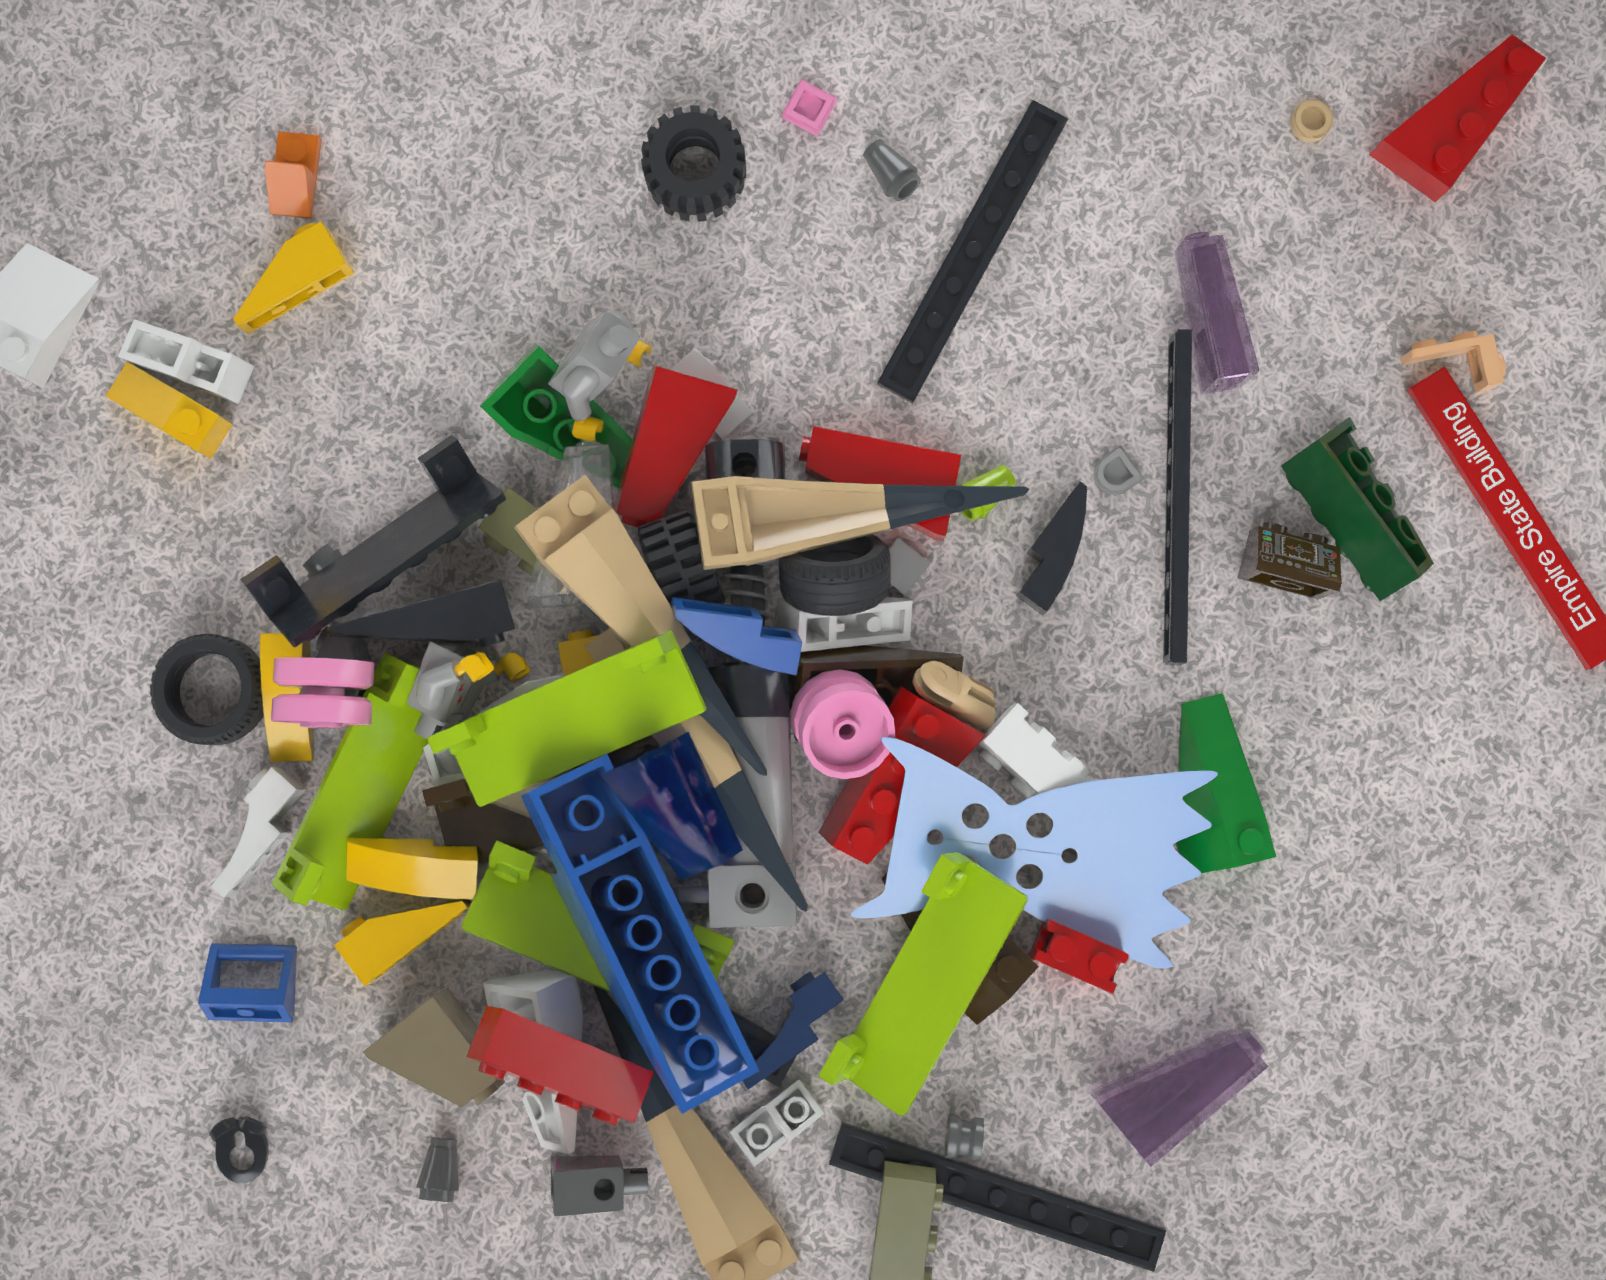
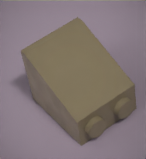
(433, 1050)

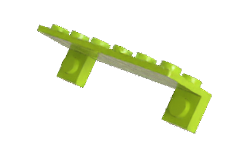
(573, 719)
(356, 791)
(525, 914)
(928, 983)

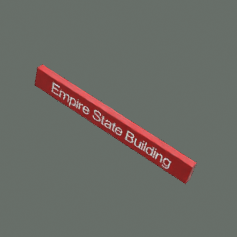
(1513, 515)

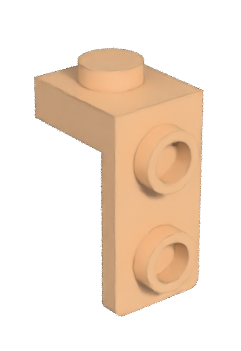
(1484, 361)

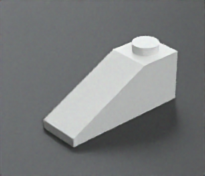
(882, 624)

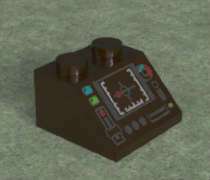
(1291, 562)

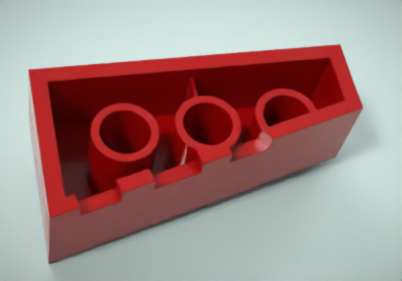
(1451, 128)
(869, 804)
(559, 1065)

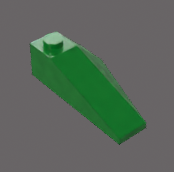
(540, 415)
(1229, 800)

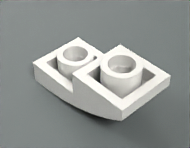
(775, 1122)

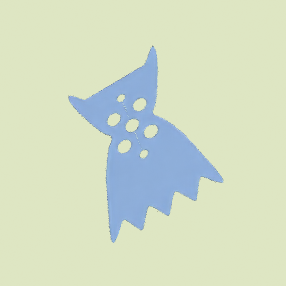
(1115, 825)

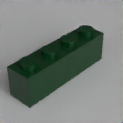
(1358, 511)

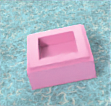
(809, 107)

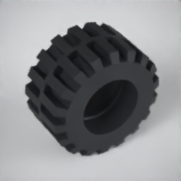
(687, 131)
(675, 559)

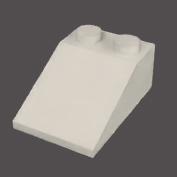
(39, 311)

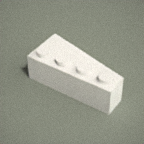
(1030, 755)

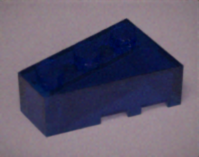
(676, 805)

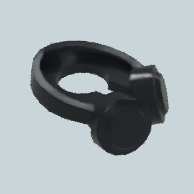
(224, 1135)

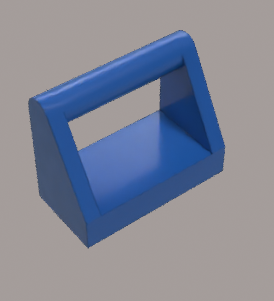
(244, 1003)

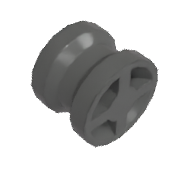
(964, 1137)

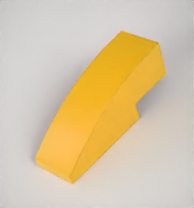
(284, 740)
(413, 867)

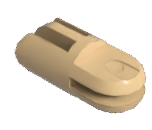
(956, 693)

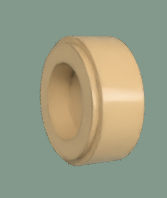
(1311, 120)

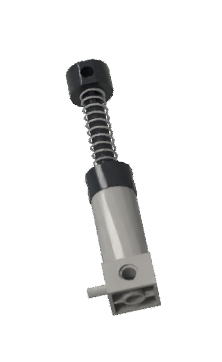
(763, 708)

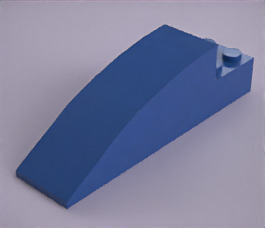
(638, 935)

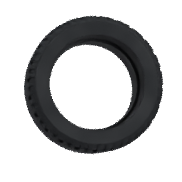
(837, 577)
(167, 682)

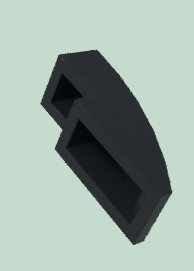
(1055, 552)

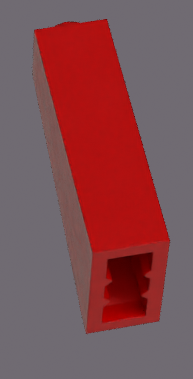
(669, 436)
(869, 460)

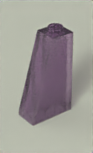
(1214, 314)
(1180, 1092)

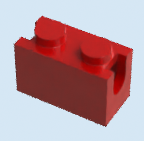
(1078, 955)

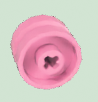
(322, 692)
(841, 724)

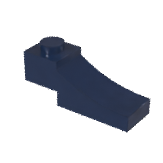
(809, 1002)

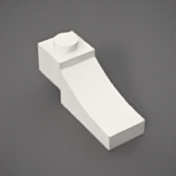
(186, 361)
(269, 800)

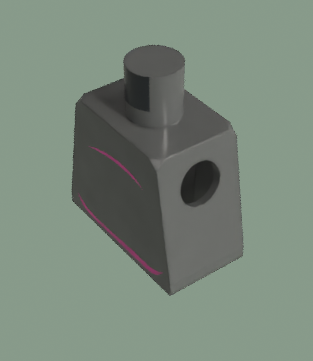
(575, 1181)

